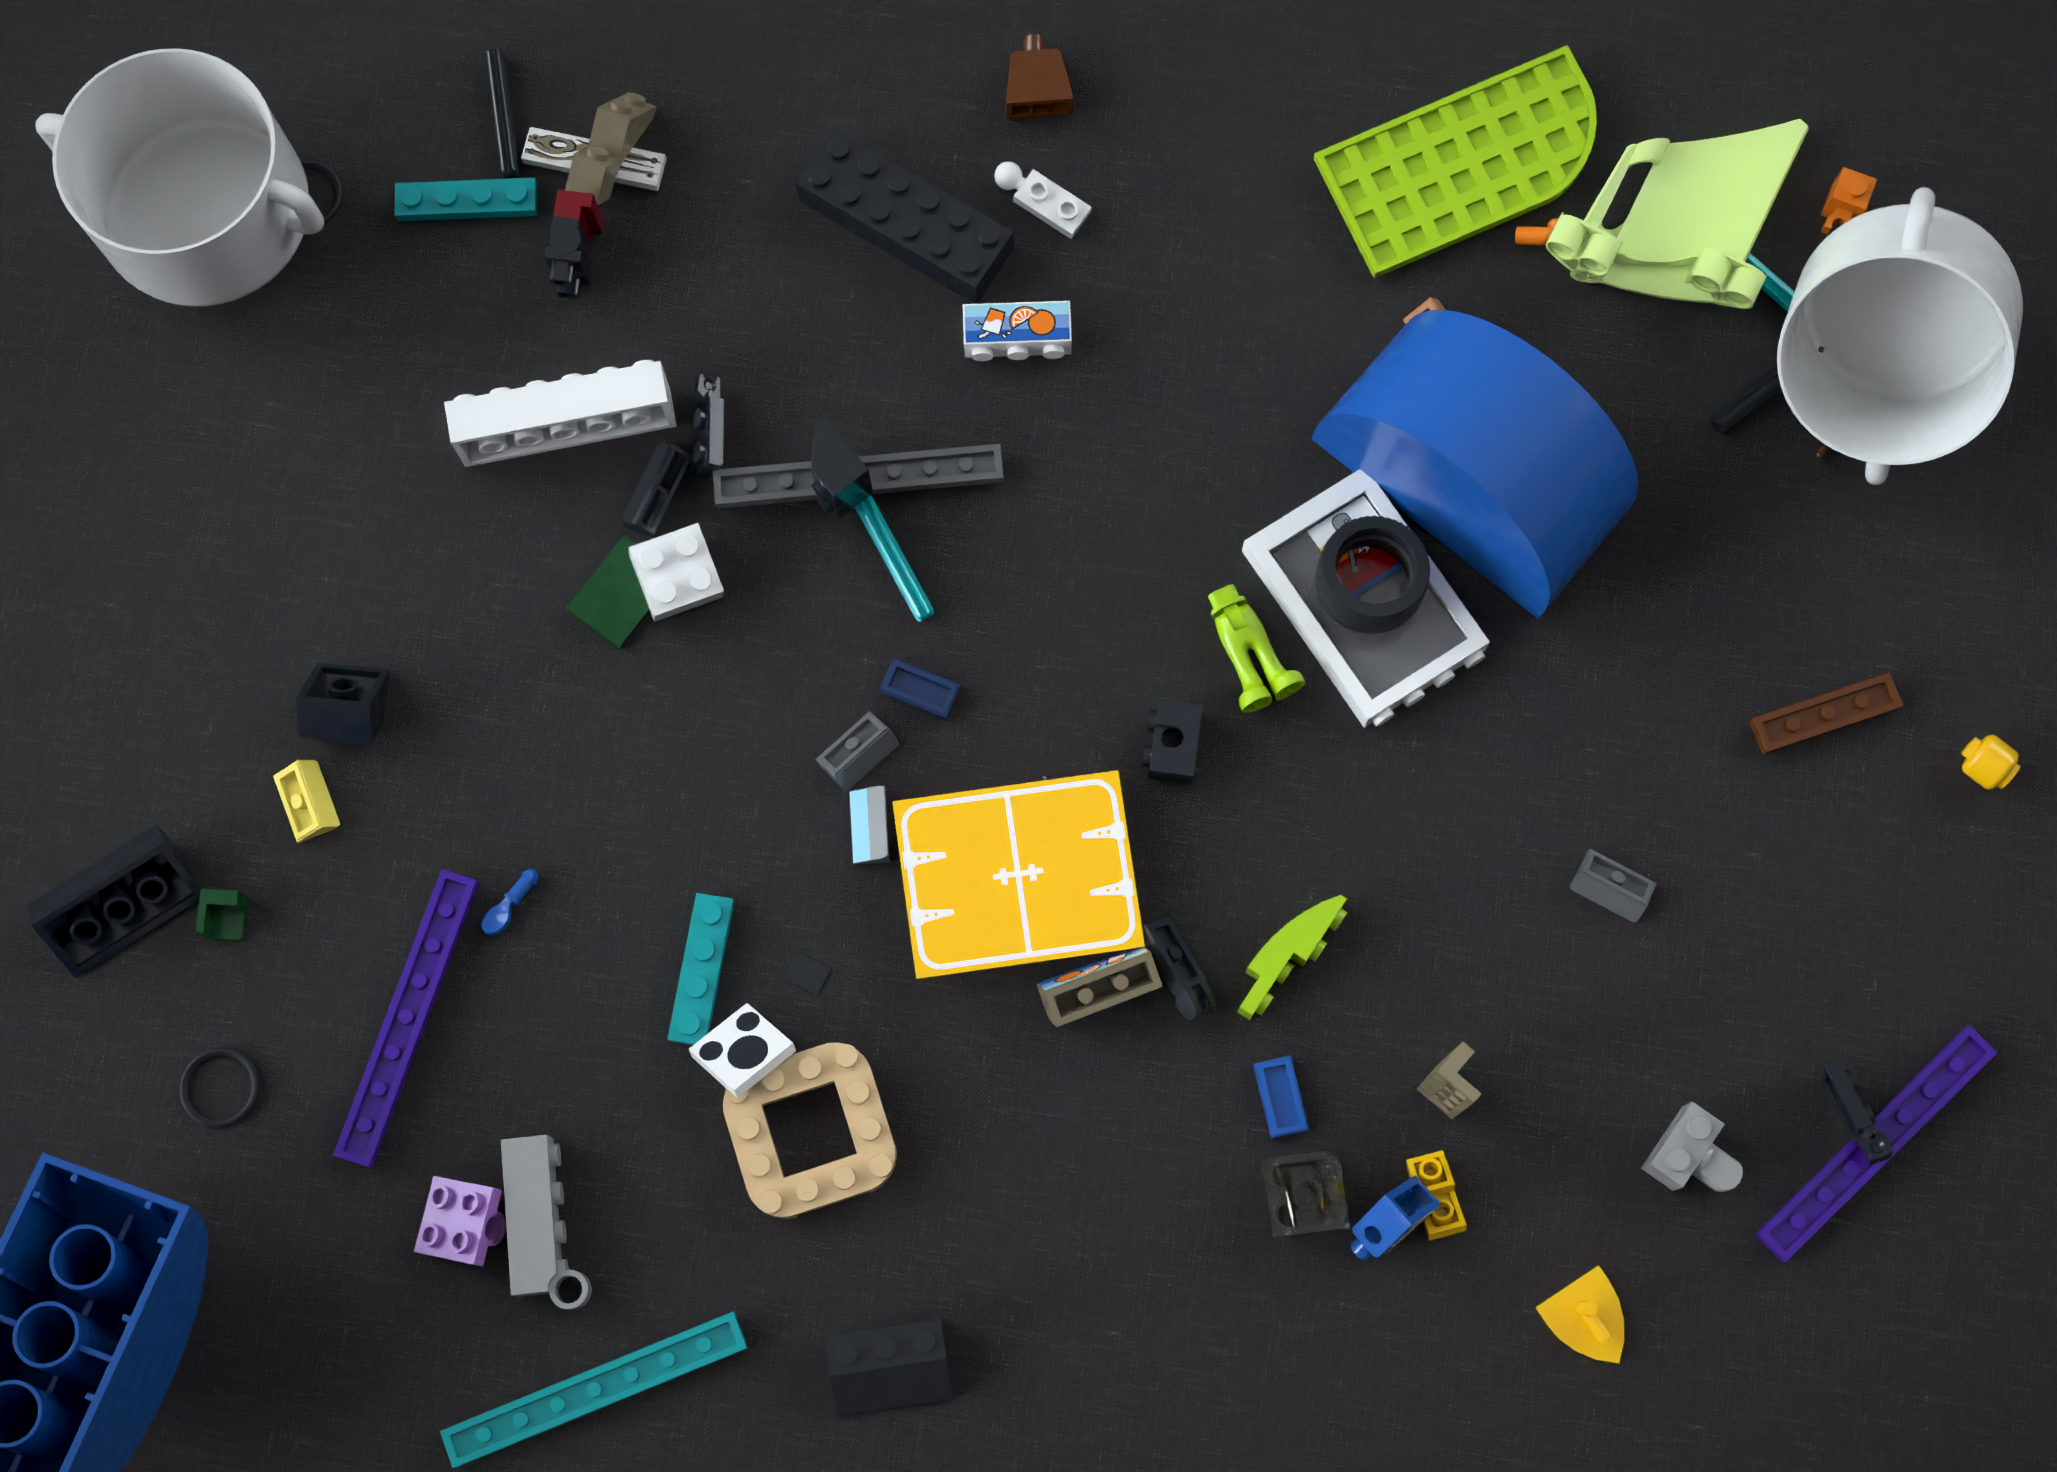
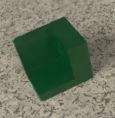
(221, 915)

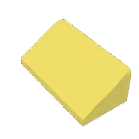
(306, 800)

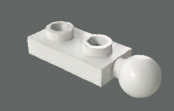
(1043, 198)

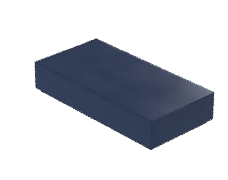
(920, 689)

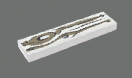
(556, 152)

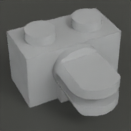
(1690, 1150)

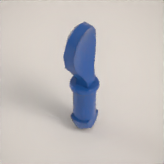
(500, 915)

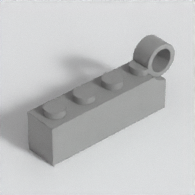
(534, 1222)

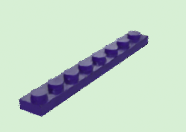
(406, 1019)
(1899, 1120)

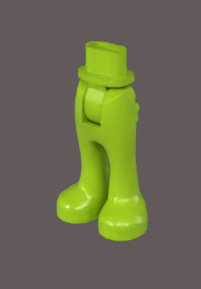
(1241, 631)

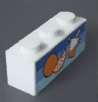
(1017, 330)

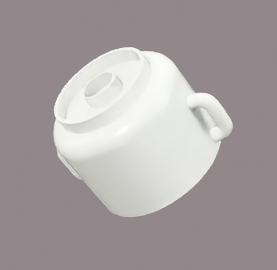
(181, 176)
(1913, 331)

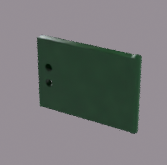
(612, 597)

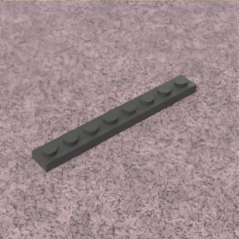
(887, 473)

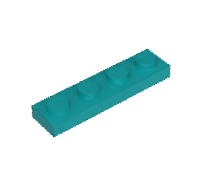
(466, 199)
(701, 969)

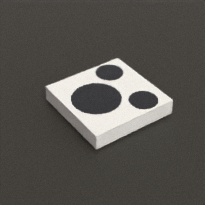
(742, 1050)

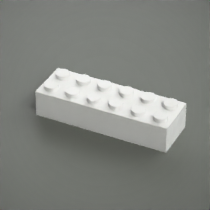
(560, 413)

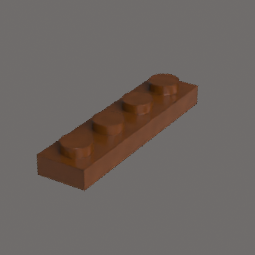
(1826, 713)

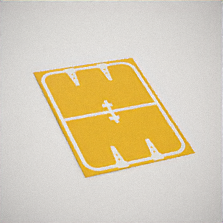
(1017, 874)

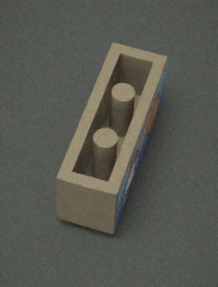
(1099, 985)

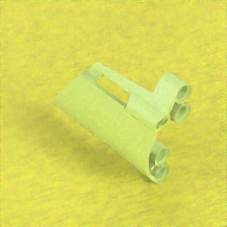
(1689, 219)

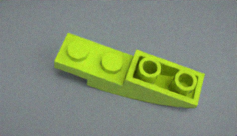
(1295, 941)

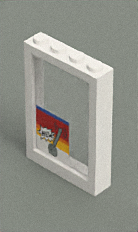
(1367, 669)

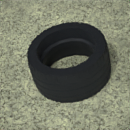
(1381, 534)

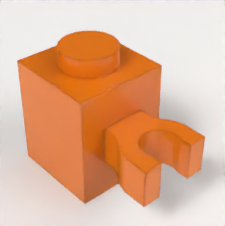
(1847, 198)

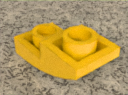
(1436, 1176)

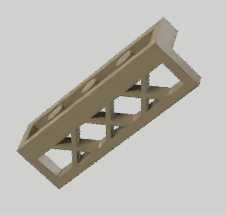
(1448, 1088)

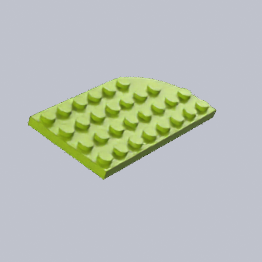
(1463, 161)

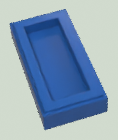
(1280, 1097)

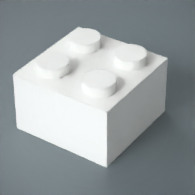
(676, 572)

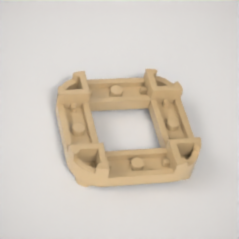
(829, 1182)

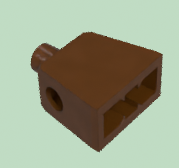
(1037, 82)

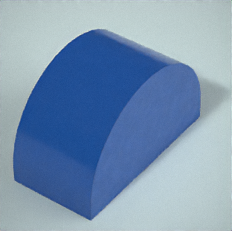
(1487, 451)
(91, 1316)

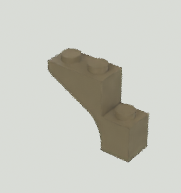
(613, 135)

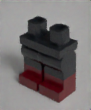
(571, 231)

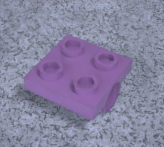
(460, 1221)

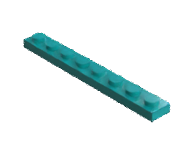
(593, 1390)

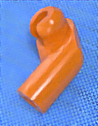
(1534, 235)

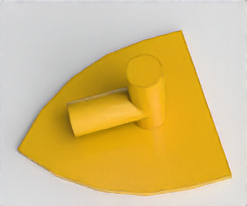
(1587, 1317)

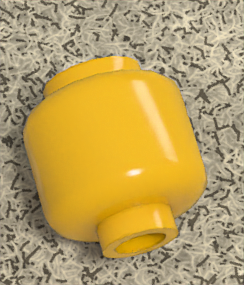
(1990, 762)

